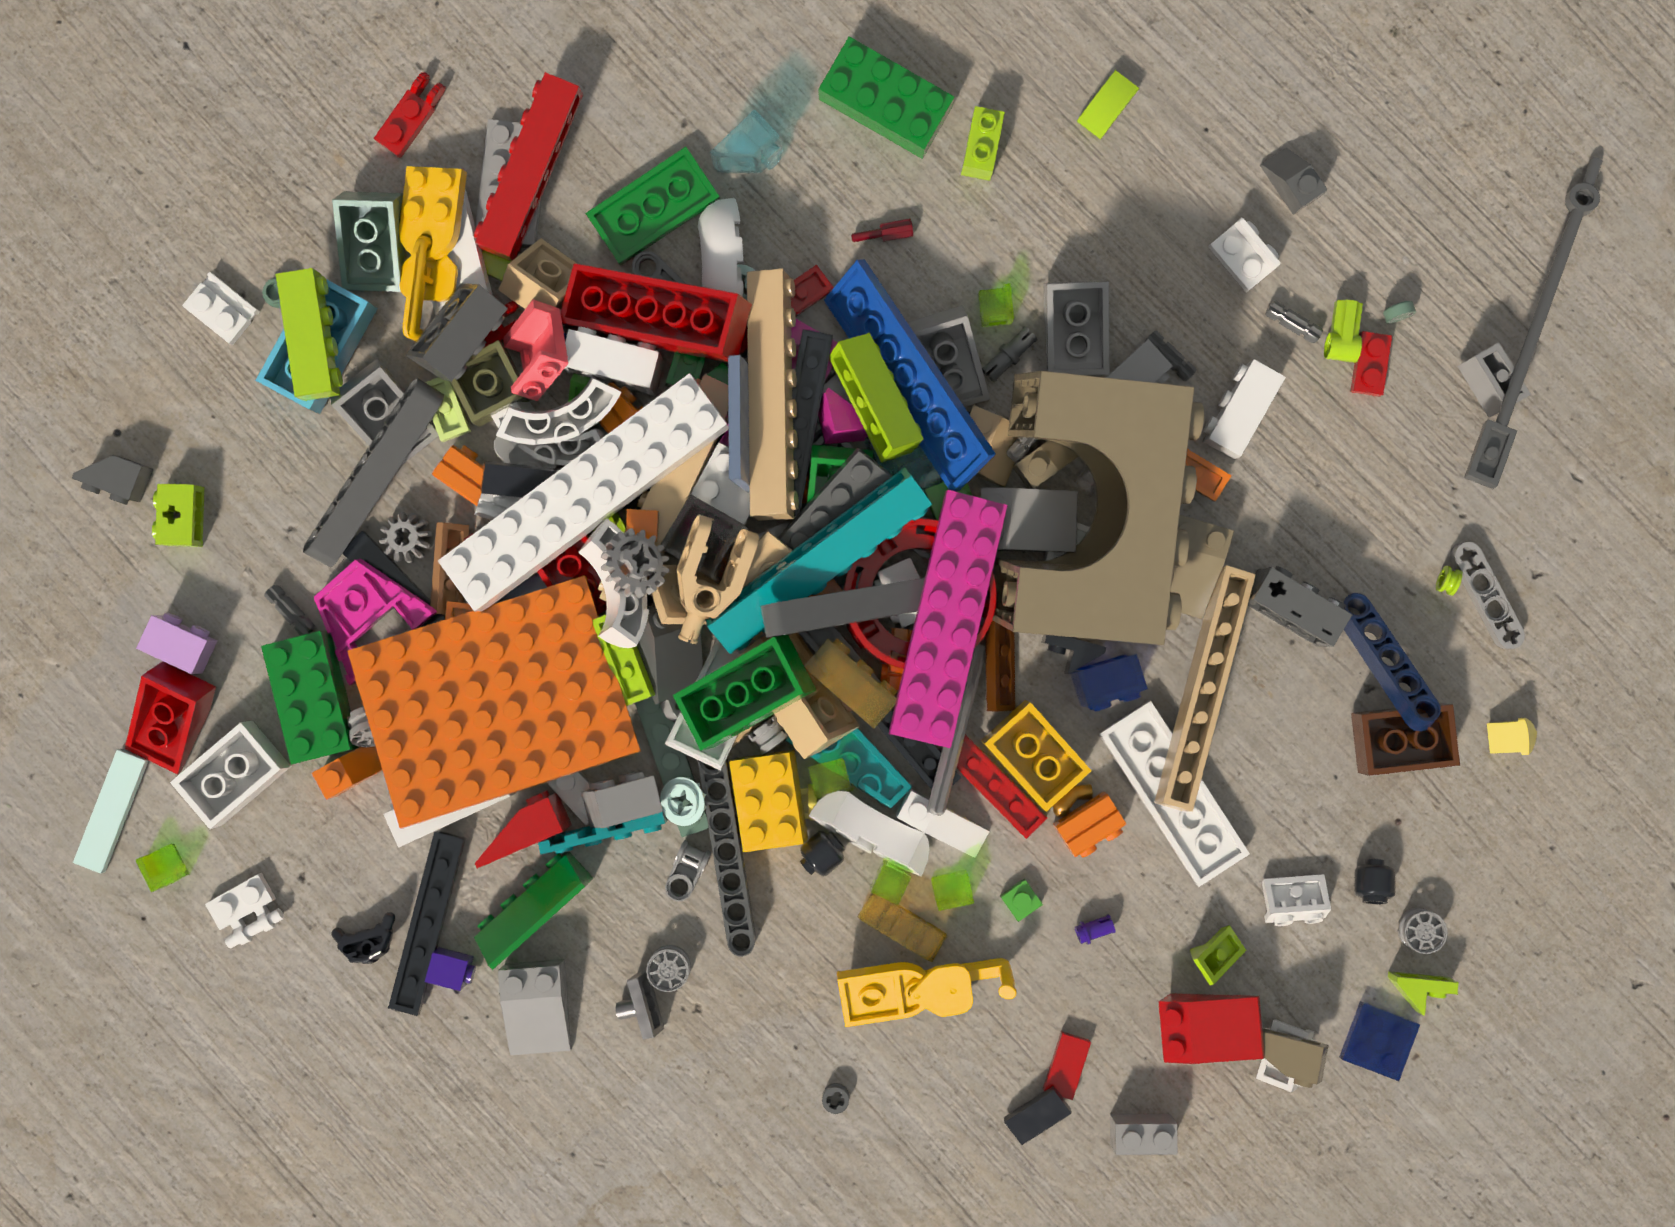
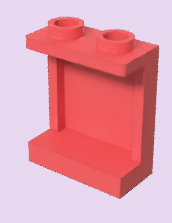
(542, 347)

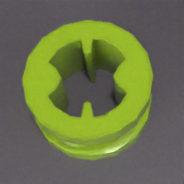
(1449, 580)

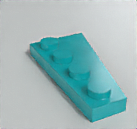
(866, 768)
(592, 836)

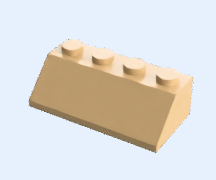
(816, 718)

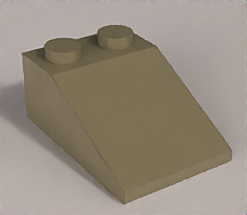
(1204, 563)

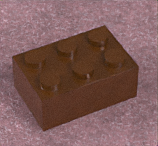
(1390, 746)

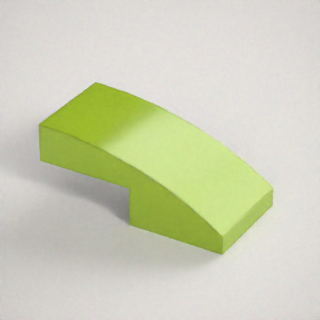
(1108, 104)

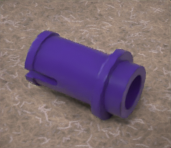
(1094, 929)

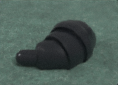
(368, 944)

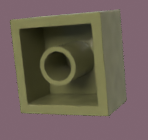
(488, 383)

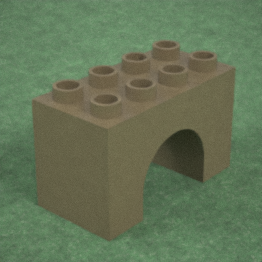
(1123, 567)

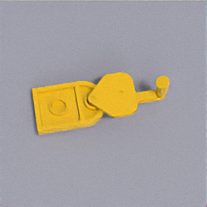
(429, 209)
(907, 989)

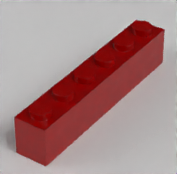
(528, 167)

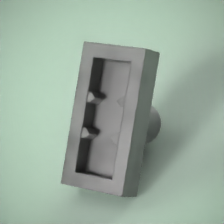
(641, 1005)

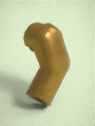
(1078, 792)

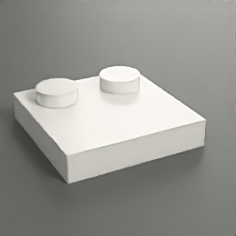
(719, 491)

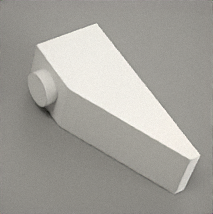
(948, 828)

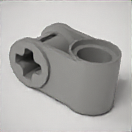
(687, 869)

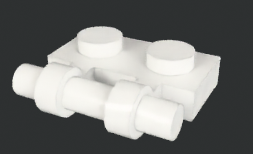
(240, 902)

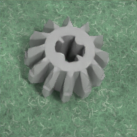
(395, 536)

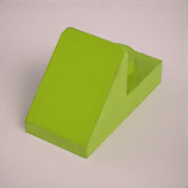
(1218, 954)
(1418, 986)

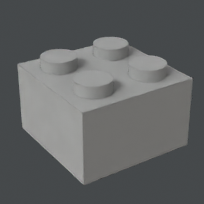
(621, 801)

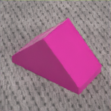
(839, 420)

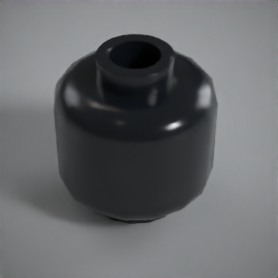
(822, 853)
(1374, 882)

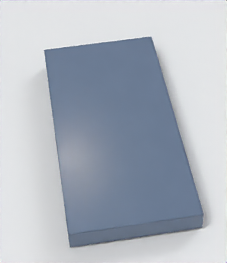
(738, 421)

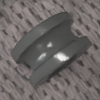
(830, 1090)

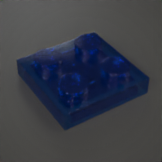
(1379, 1041)

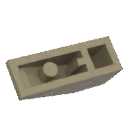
(1043, 463)
(1295, 1056)

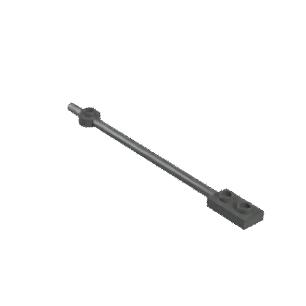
(1496, 437)

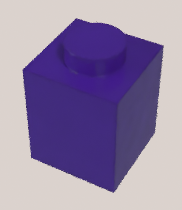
(450, 969)

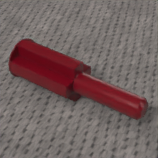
(887, 231)

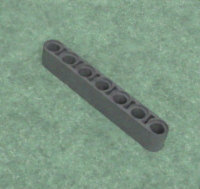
(373, 472)
(841, 607)
(724, 865)

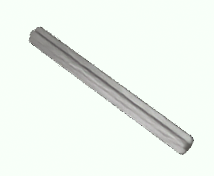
(950, 756)

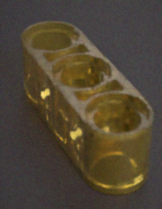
(903, 926)

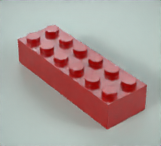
(656, 312)

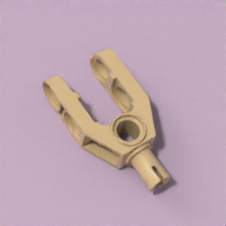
(720, 595)

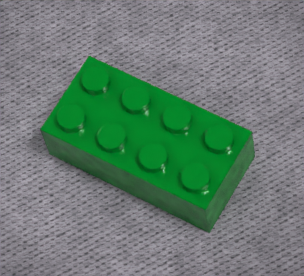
(885, 97)
(744, 692)
(309, 696)

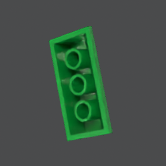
(532, 908)

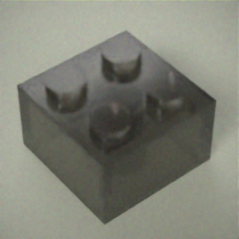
(719, 543)

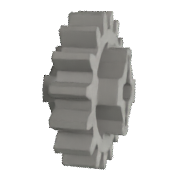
(628, 571)

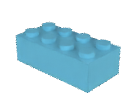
(350, 322)

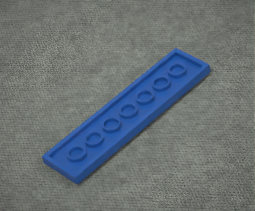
(948, 430)

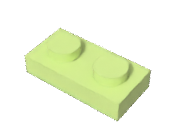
(450, 417)

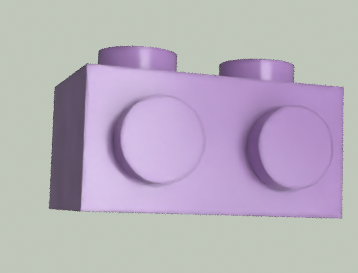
(176, 643)

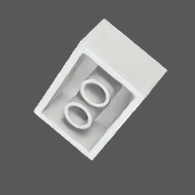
(614, 360)
(230, 774)

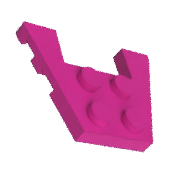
(361, 599)

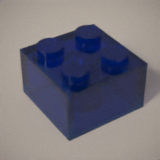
(1109, 680)

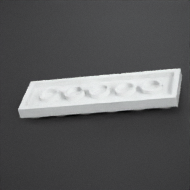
(1199, 838)

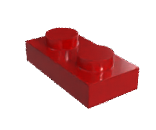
(1372, 365)

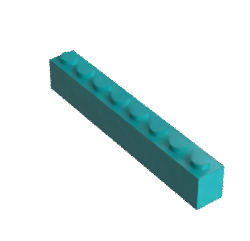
(822, 557)

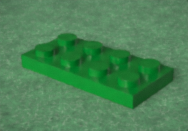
(652, 206)

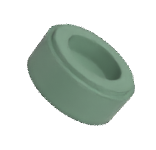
(1399, 311)

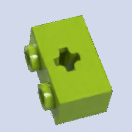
(982, 143)
(181, 531)

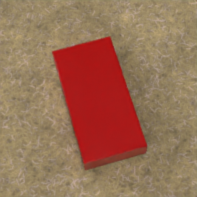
(1067, 1064)

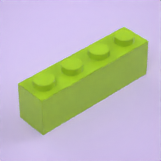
(308, 334)
(875, 397)

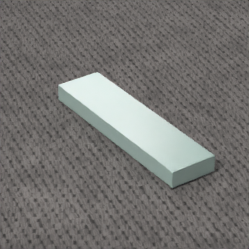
(110, 811)

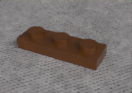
(1000, 668)

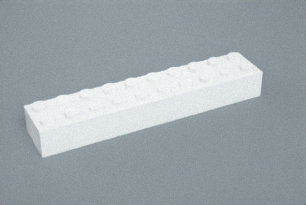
(584, 494)

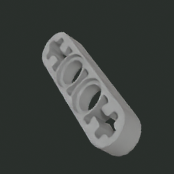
(1491, 592)

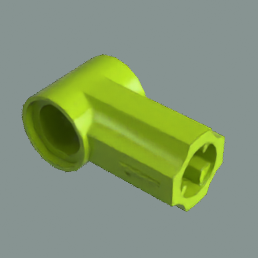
(1344, 340)

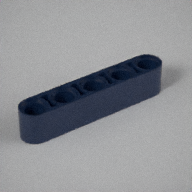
(1386, 675)

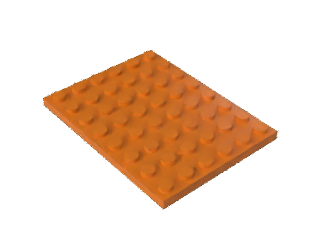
(492, 702)

